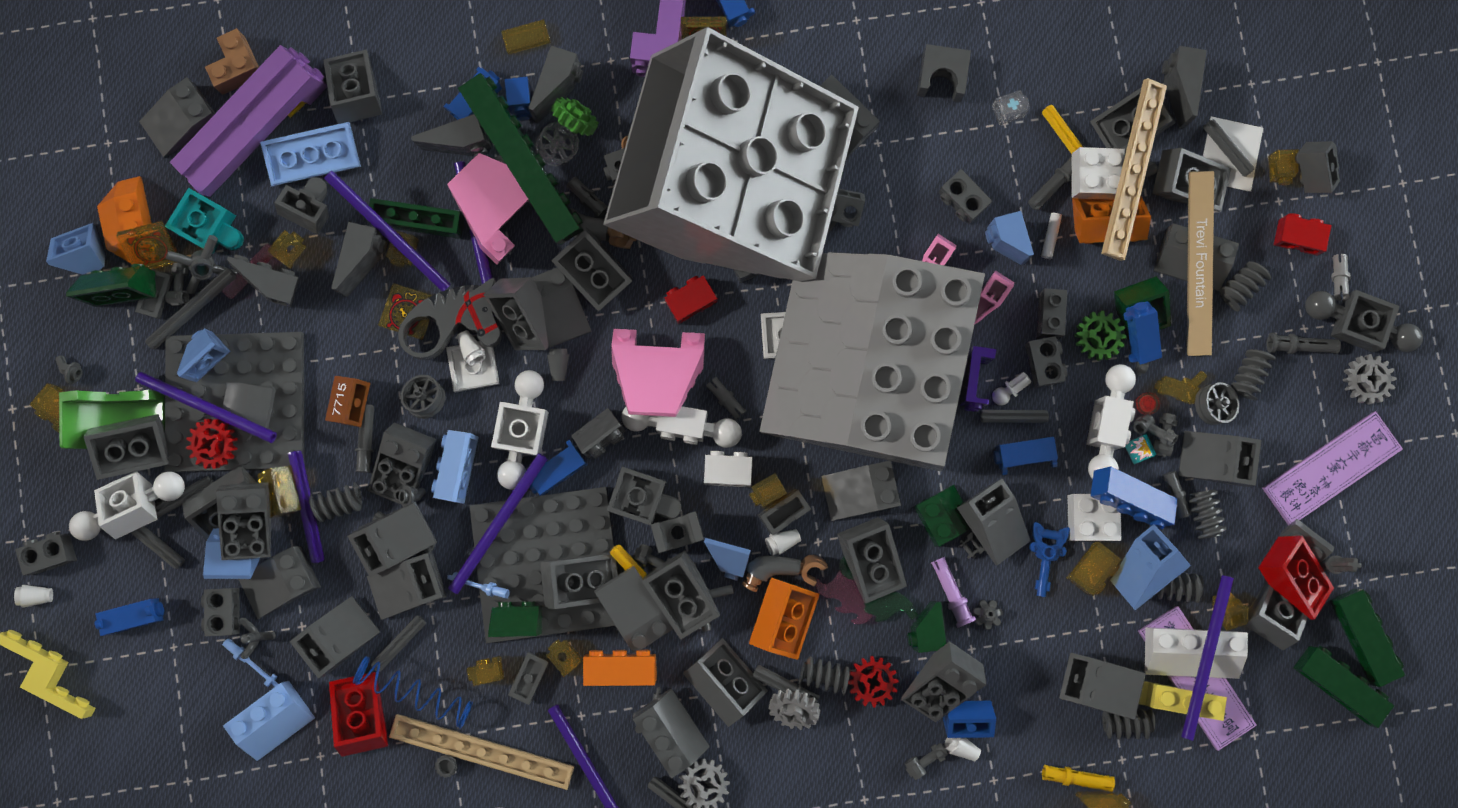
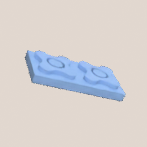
(310, 154)

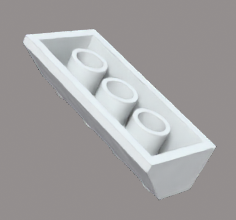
(1180, 651)

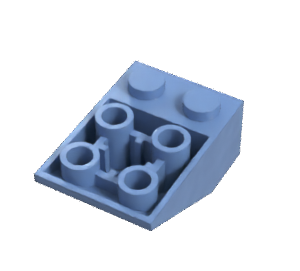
(1148, 567)

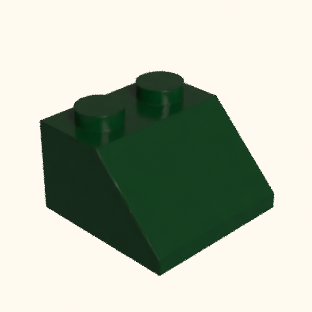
(1148, 290)
(942, 517)
(515, 620)
(928, 629)

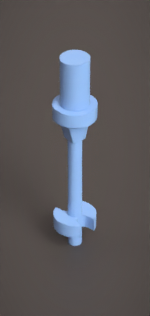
(491, 589)
(236, 651)

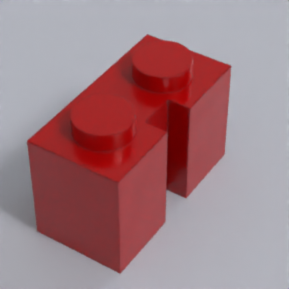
(1302, 234)
(690, 299)

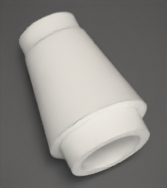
(470, 348)
(782, 541)
(32, 595)
(962, 748)

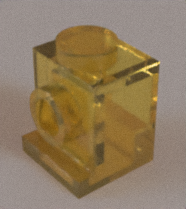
(1283, 166)
(279, 248)
(398, 258)
(1236, 613)
(573, 658)
(486, 671)

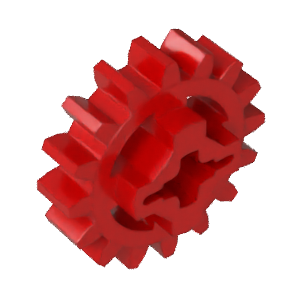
(204, 438)
(869, 691)

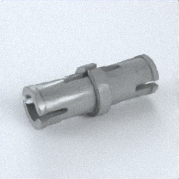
(1341, 277)

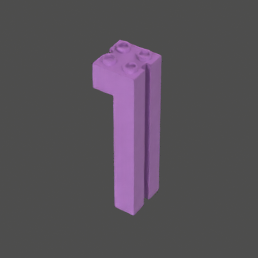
(667, 33)
(248, 119)

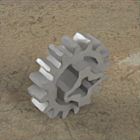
(1364, 388)
(794, 709)
(707, 776)

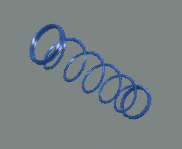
(362, 668)

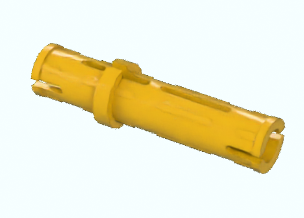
(1085, 779)

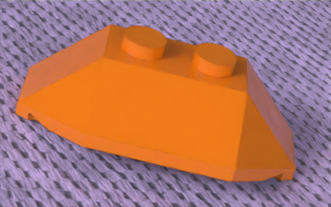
(122, 210)

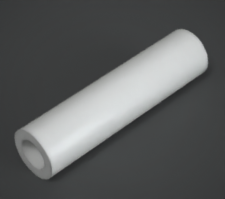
(1051, 235)

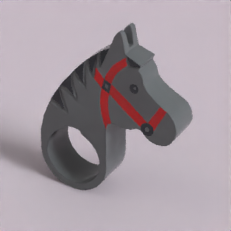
(450, 310)

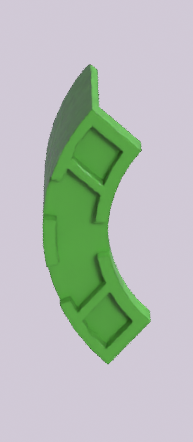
(93, 409)

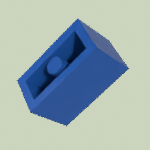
(519, 97)
(971, 720)

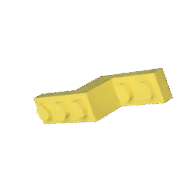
(45, 674)
(1178, 700)

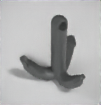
(253, 637)

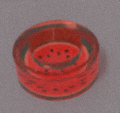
(1148, 403)

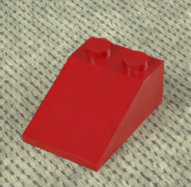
(1297, 575)
(357, 716)

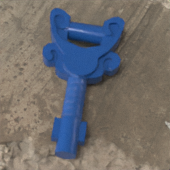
(1047, 552)

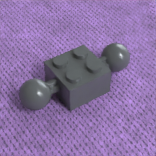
(1364, 321)

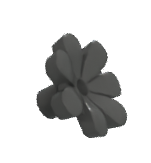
(983, 614)

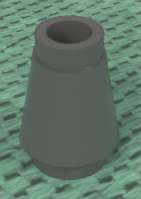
(558, 363)

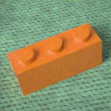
(1093, 217)
(784, 619)
(619, 668)

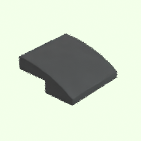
(249, 402)

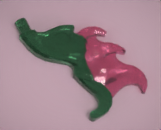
(846, 591)

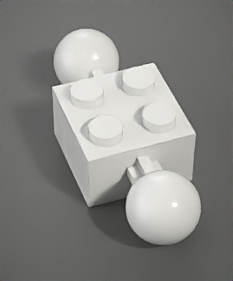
(1111, 418)
(688, 424)
(520, 428)
(126, 505)

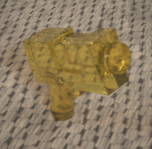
(1183, 391)

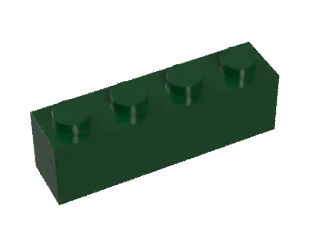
(419, 218)
(1367, 637)
(1343, 686)

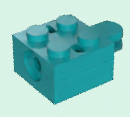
(197, 219)

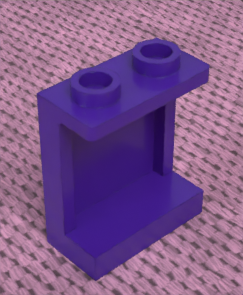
(968, 397)

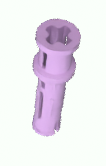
(956, 602)

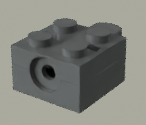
(642, 498)

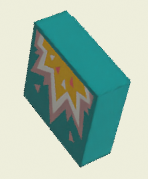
(1140, 449)

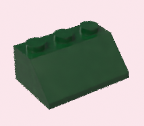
(114, 286)

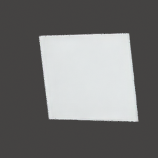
(1248, 141)

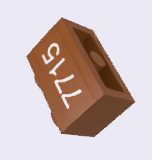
(347, 401)

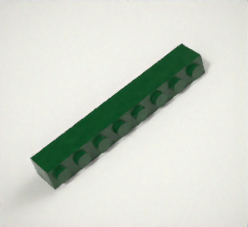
(521, 159)

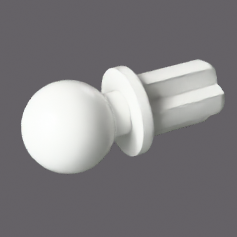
(1002, 395)

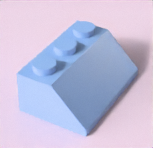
(455, 466)
(269, 721)

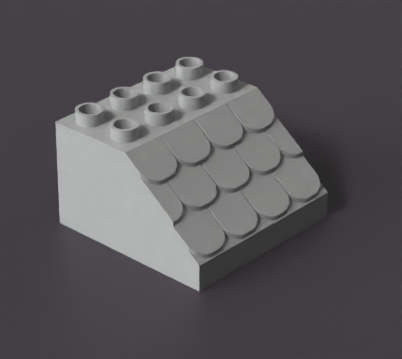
(732, 160)
(874, 357)

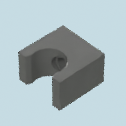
(946, 63)
(663, 532)

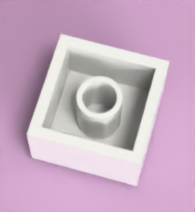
(1096, 172)
(728, 470)
(1092, 520)

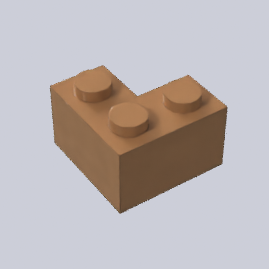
(236, 66)

